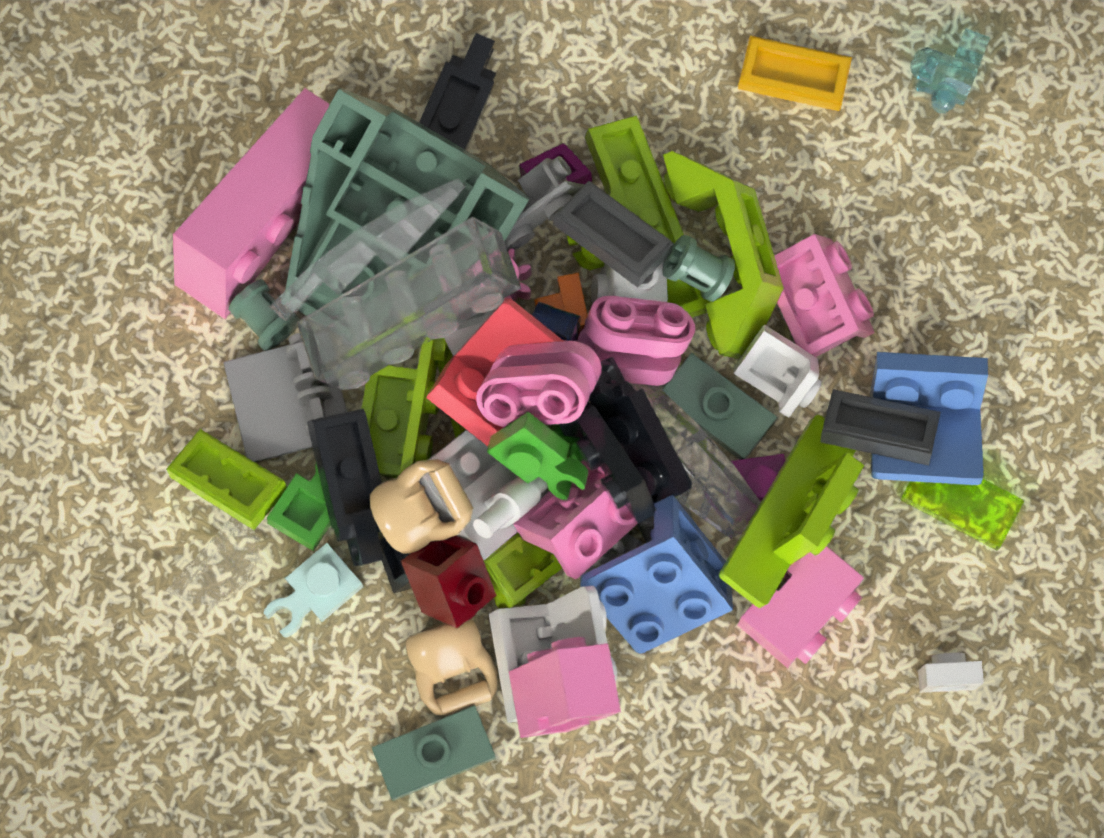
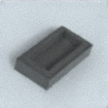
(613, 233)
(880, 427)

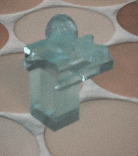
(947, 76)

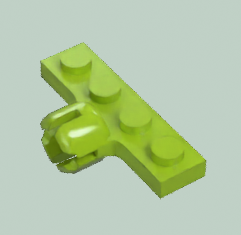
(635, 182)

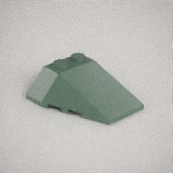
(374, 160)

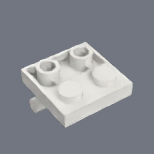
(492, 488)

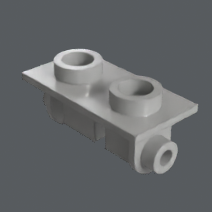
(548, 193)

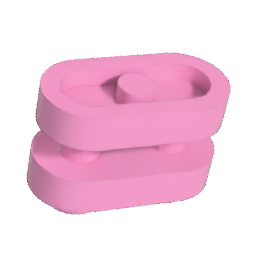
(640, 336)
(541, 379)

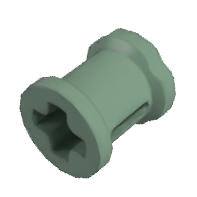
(699, 268)
(253, 307)

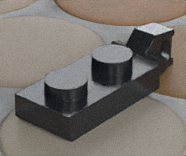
(461, 93)
(639, 433)
(601, 449)
(347, 479)

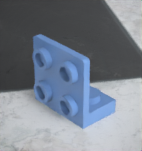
(944, 385)
(663, 583)

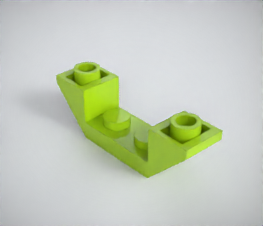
(740, 315)

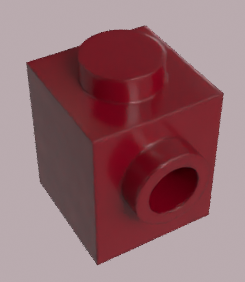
(449, 580)

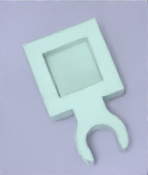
(319, 585)

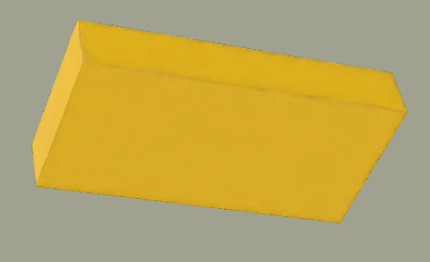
(794, 73)

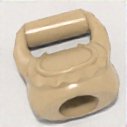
(407, 513)
(445, 653)

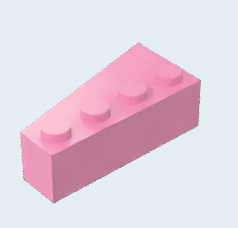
(249, 211)

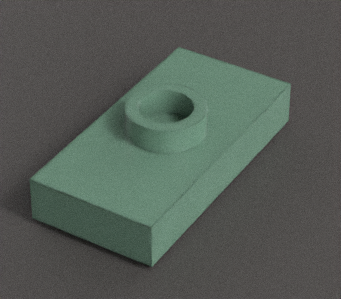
(719, 407)
(433, 753)

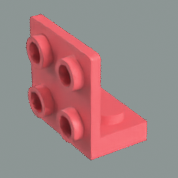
(464, 373)

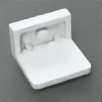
(535, 627)

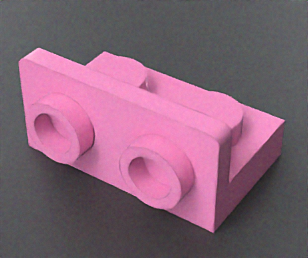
(820, 297)
(578, 527)

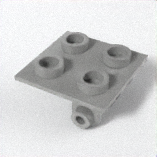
(277, 397)

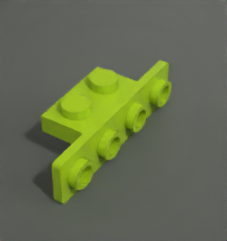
(400, 411)
(793, 515)

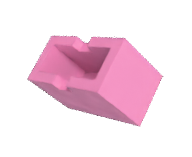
(796, 613)
(564, 688)

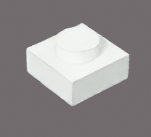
(950, 673)

